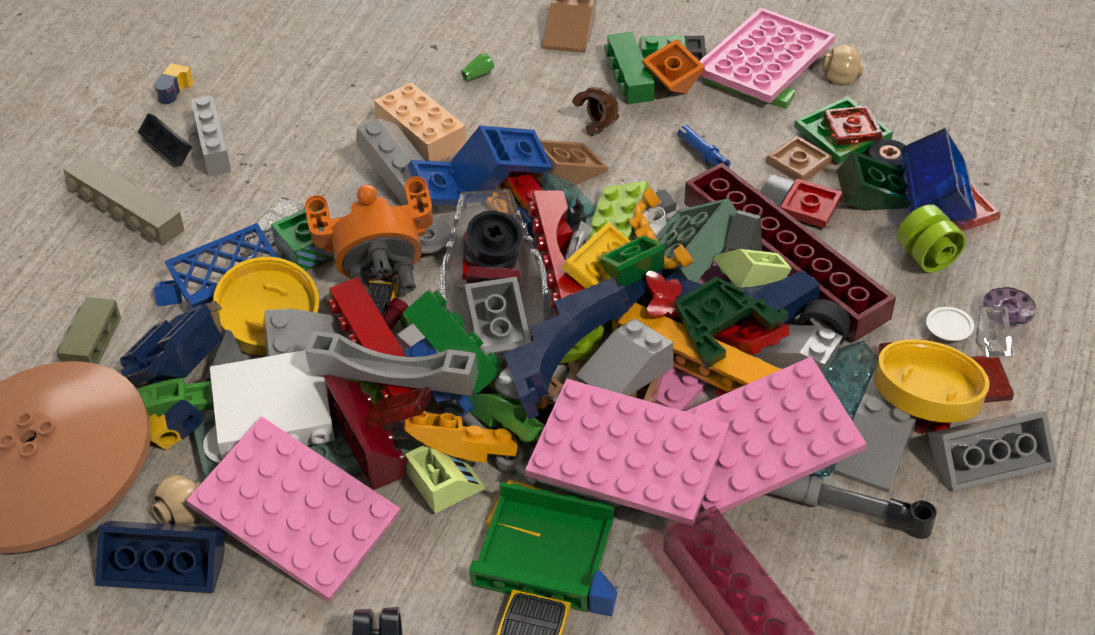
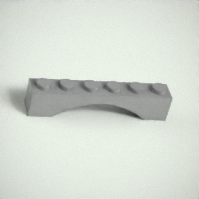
(443, 372)

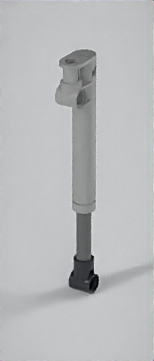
(915, 517)

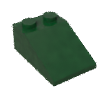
(872, 183)

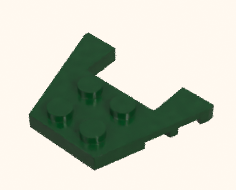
(717, 307)

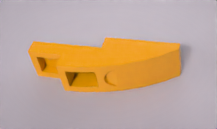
(470, 443)

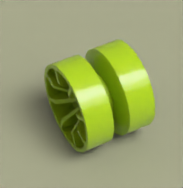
(931, 238)

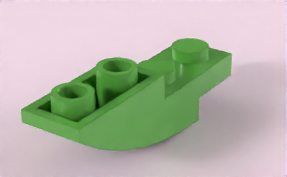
(164, 395)
(500, 410)

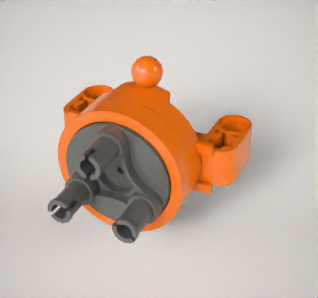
(375, 237)

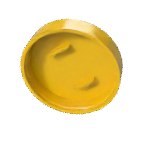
(261, 286)
(931, 380)

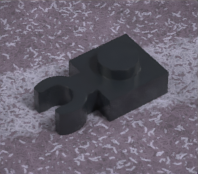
(575, 214)

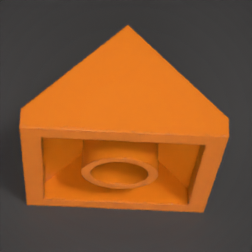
(675, 66)

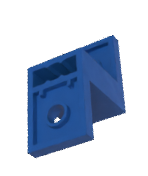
(482, 163)

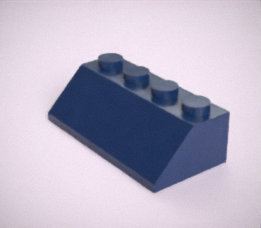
(159, 556)

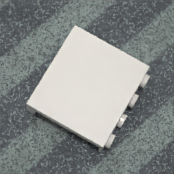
(277, 390)

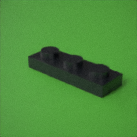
(164, 139)

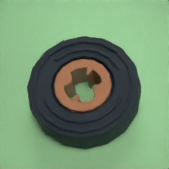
(887, 151)

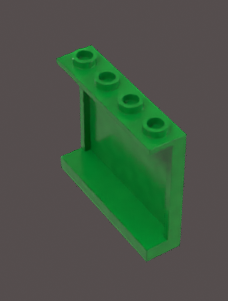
(557, 562)

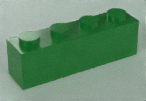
(628, 68)
(447, 332)

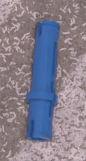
(709, 152)

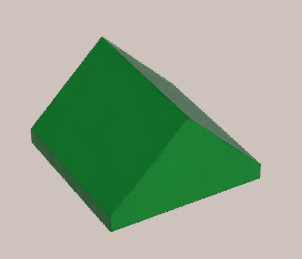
(634, 260)

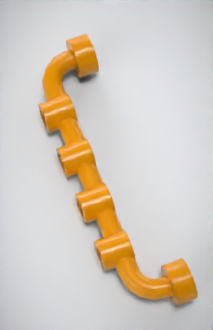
(642, 228)

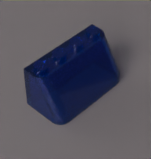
(938, 176)

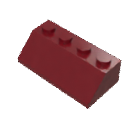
(370, 447)

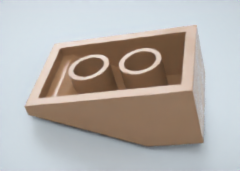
(569, 25)
(571, 161)

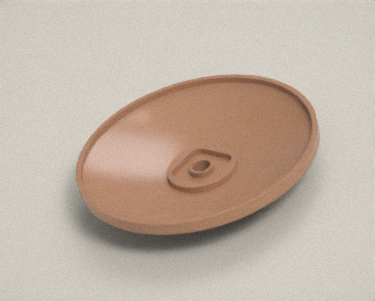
(84, 454)

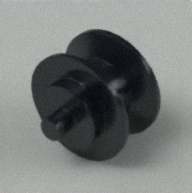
(450, 406)

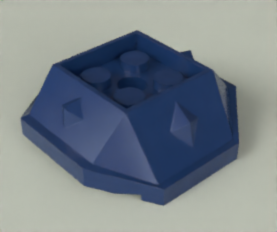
(173, 347)

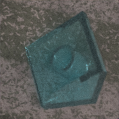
(571, 192)

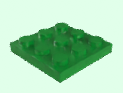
(816, 130)

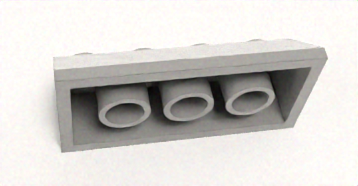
(388, 153)
(993, 449)

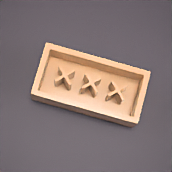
(423, 122)

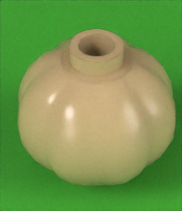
(842, 65)
(171, 501)

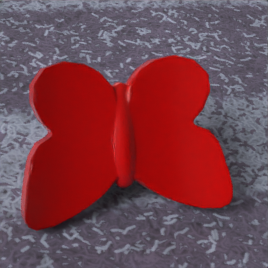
(663, 295)

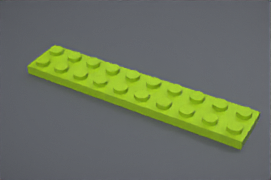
(617, 208)

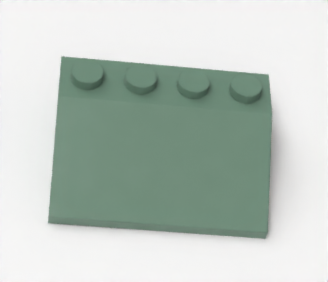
(701, 232)

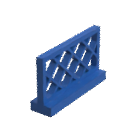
(205, 294)

